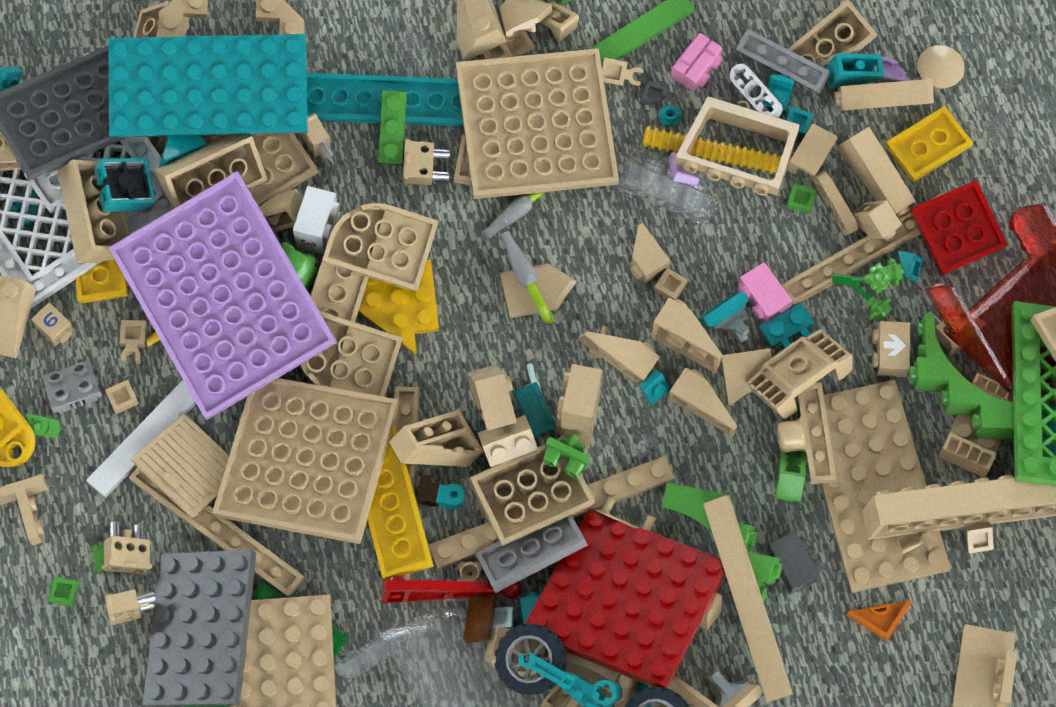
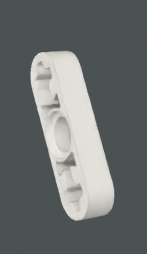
(746, 89)

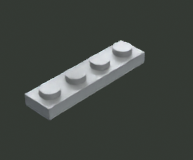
(783, 61)

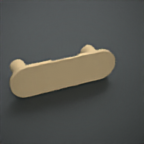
(608, 506)

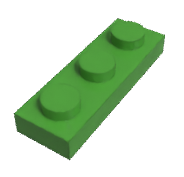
(392, 127)

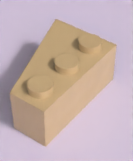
(491, 394)
(437, 441)

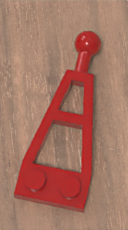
(401, 590)

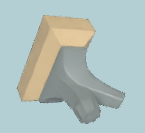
(733, 693)

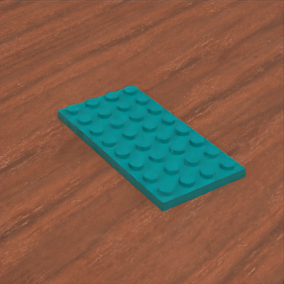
(207, 85)

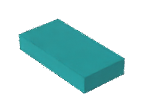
(535, 409)

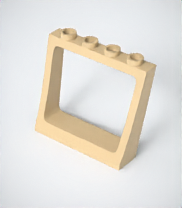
(747, 120)

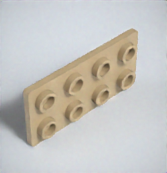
(985, 668)

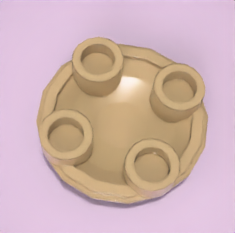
(941, 65)

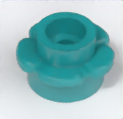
(670, 121)

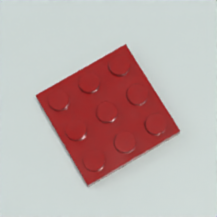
(958, 227)

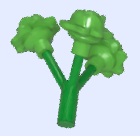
(879, 278)

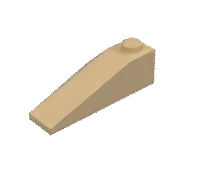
(837, 33)

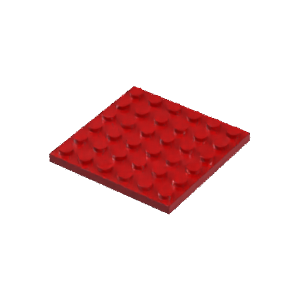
(629, 599)

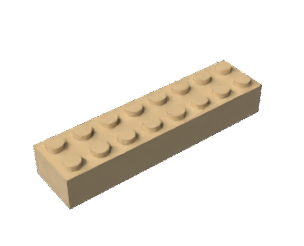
(956, 506)

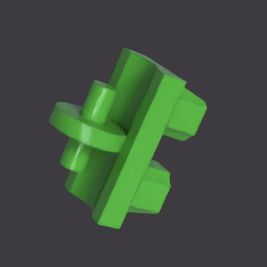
(569, 450)

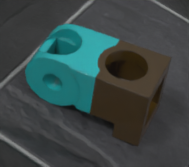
(439, 495)

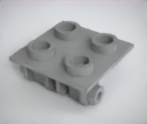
(70, 386)

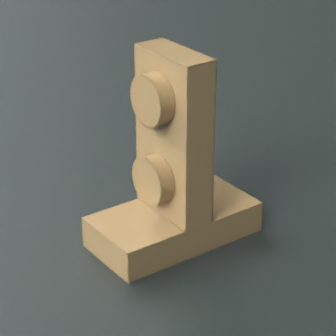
(21, 492)

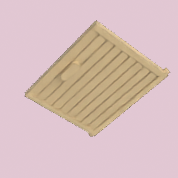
(184, 465)

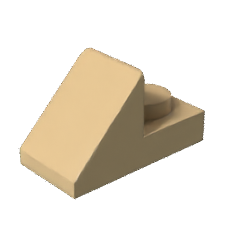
(560, 21)

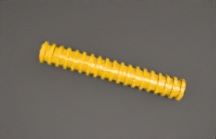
(713, 150)

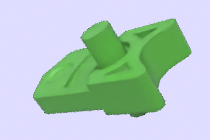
(43, 425)

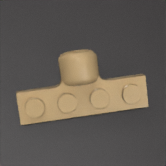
(810, 435)

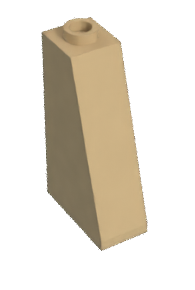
(884, 94)
(876, 170)

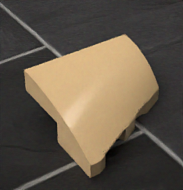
(739, 369)

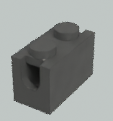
(797, 566)

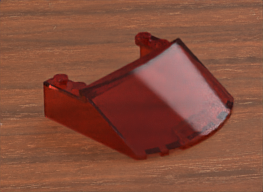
(986, 327)

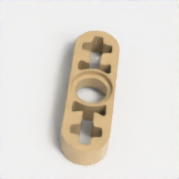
(836, 202)

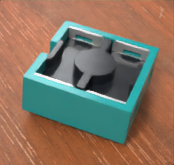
(125, 184)

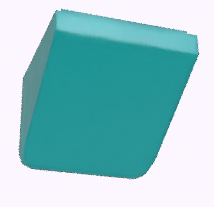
(911, 265)

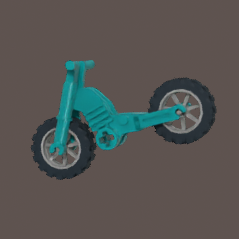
(553, 672)

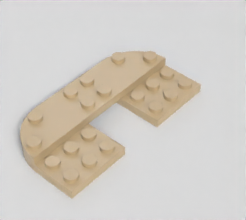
(365, 243)

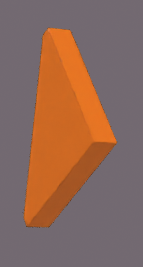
(881, 618)

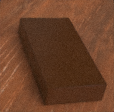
(479, 618)

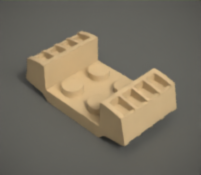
(798, 369)
(962, 444)

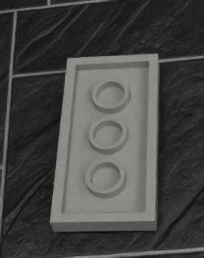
(530, 553)

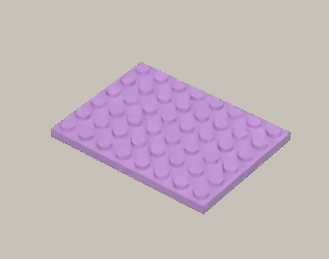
(222, 295)

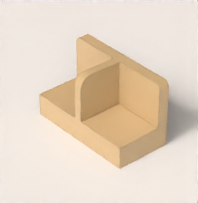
(812, 151)

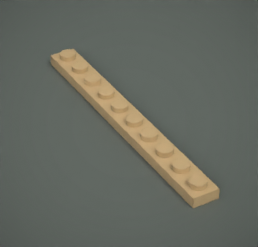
(618, 487)

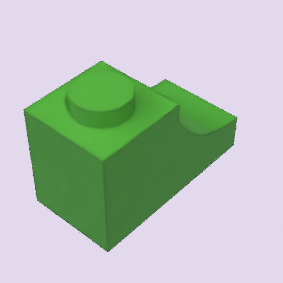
(791, 476)

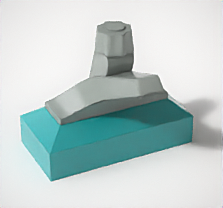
(728, 316)

